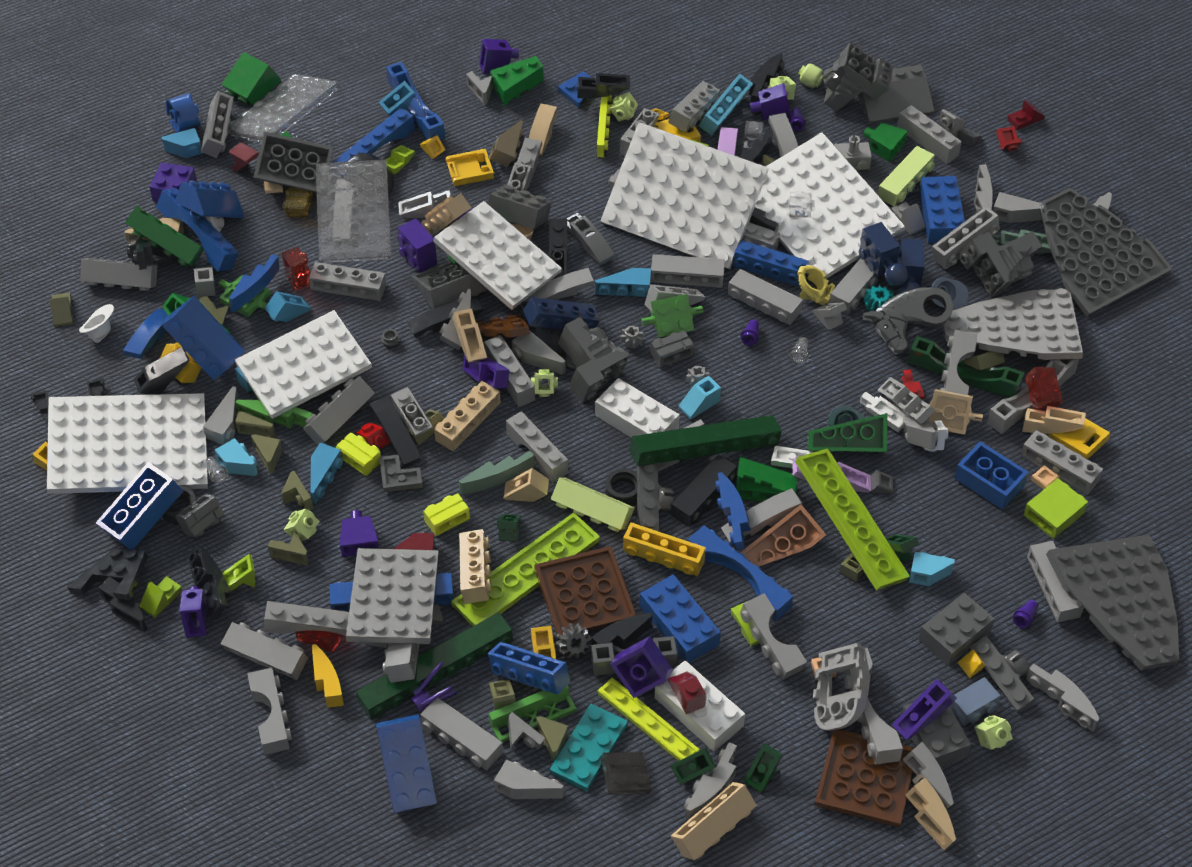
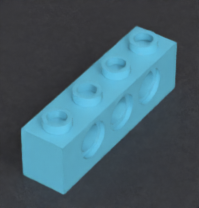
(725, 104)

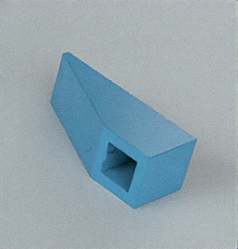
(625, 283)
(323, 467)

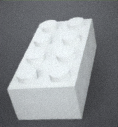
(634, 411)
(711, 724)

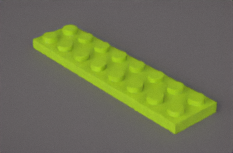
(852, 519)
(517, 575)

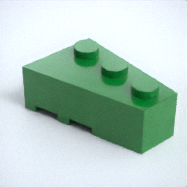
(516, 78)
(762, 482)

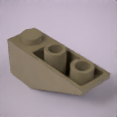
(505, 146)

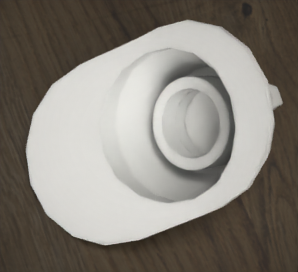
(98, 324)

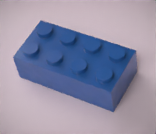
(940, 206)
(140, 506)
(680, 616)
(406, 763)

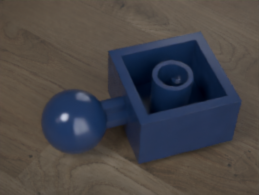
(881, 254)
(912, 257)

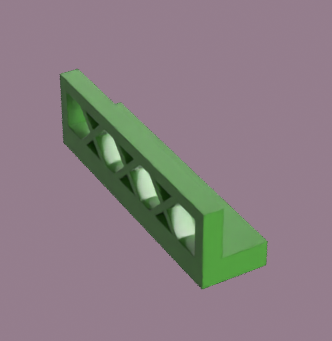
(530, 705)

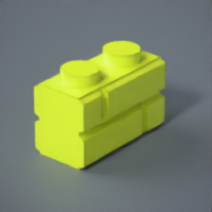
(359, 453)
(446, 514)

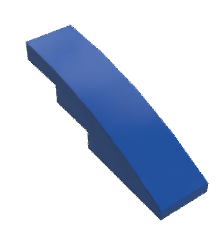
(252, 285)
(146, 335)

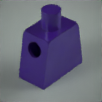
(496, 54)
(771, 102)
(357, 533)
(192, 602)

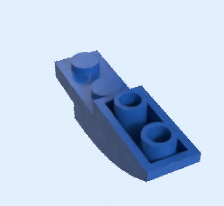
(735, 510)

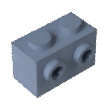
(975, 701)

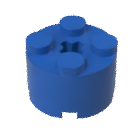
(182, 112)

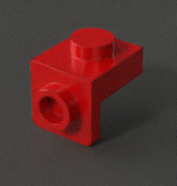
(1008, 138)
(373, 435)

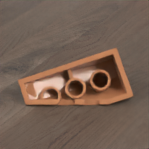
(787, 537)

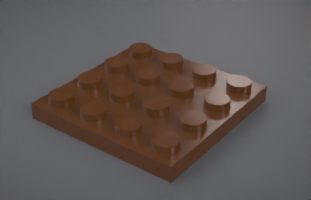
(584, 590)
(859, 786)

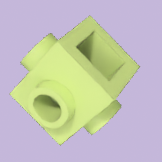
(789, 85)
(624, 106)
(544, 390)
(303, 523)
(993, 732)

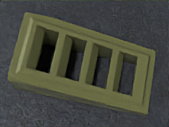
(251, 425)
(849, 571)

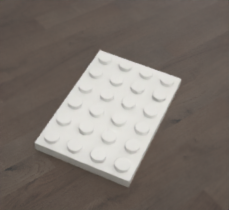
(497, 255)
(303, 364)

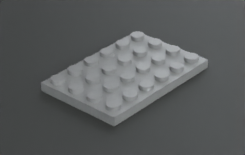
(393, 596)

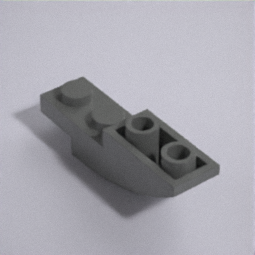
(590, 238)

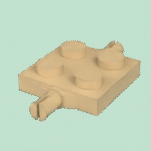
(953, 410)

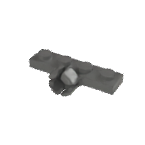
(651, 496)
(1005, 672)

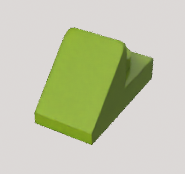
(240, 573)
(160, 596)

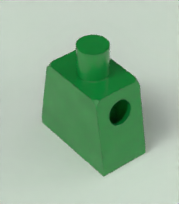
(886, 140)

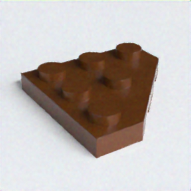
(510, 327)

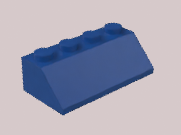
(210, 199)
(203, 337)

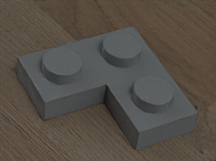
(397, 479)

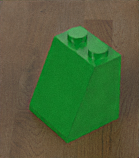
(250, 79)

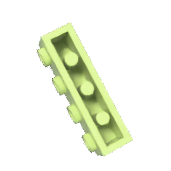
(906, 176)
(592, 503)

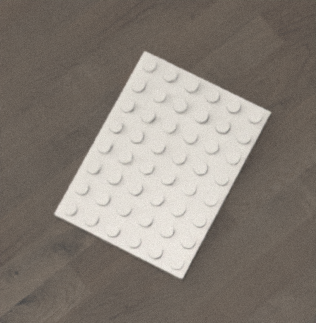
(684, 194)
(841, 205)
(110, 439)

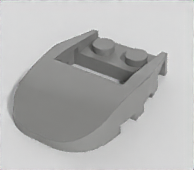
(842, 709)

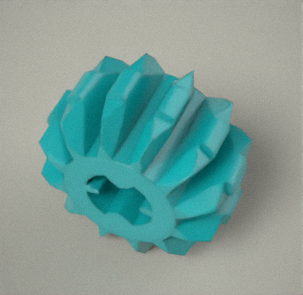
(877, 297)

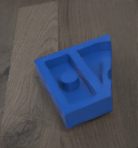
(569, 89)

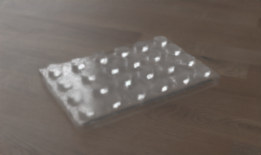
(282, 107)
(353, 211)

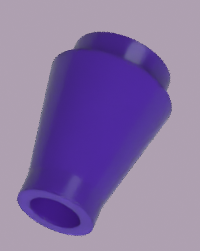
(796, 120)
(751, 333)
(1024, 616)

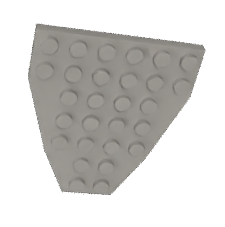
(1022, 322)

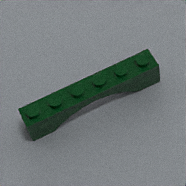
(1001, 380)

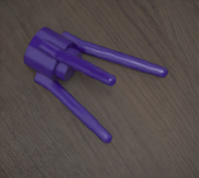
(423, 699)

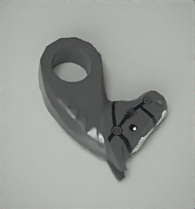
(906, 308)

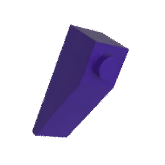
(924, 709)

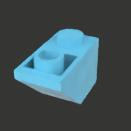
(700, 397)
(235, 458)
(930, 568)

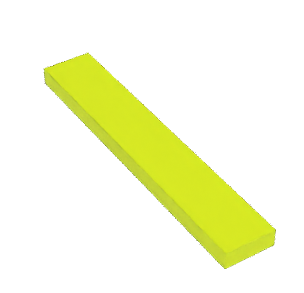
(646, 720)

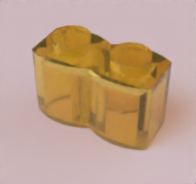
(297, 202)

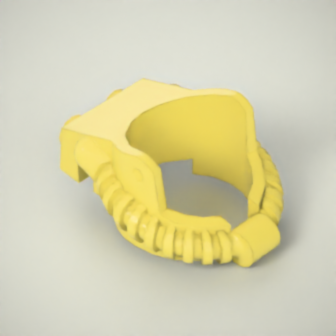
(822, 293)

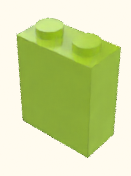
(1055, 508)

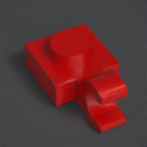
(914, 387)

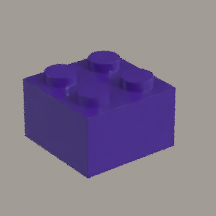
(169, 177)
(417, 245)
(641, 667)

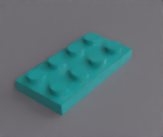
(581, 755)

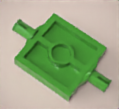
(249, 308)
(672, 315)

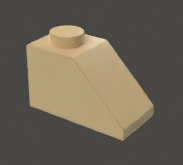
(527, 487)

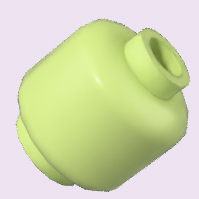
(811, 75)

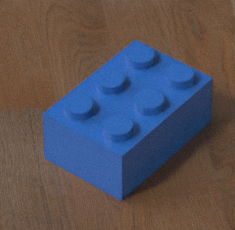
(991, 475)

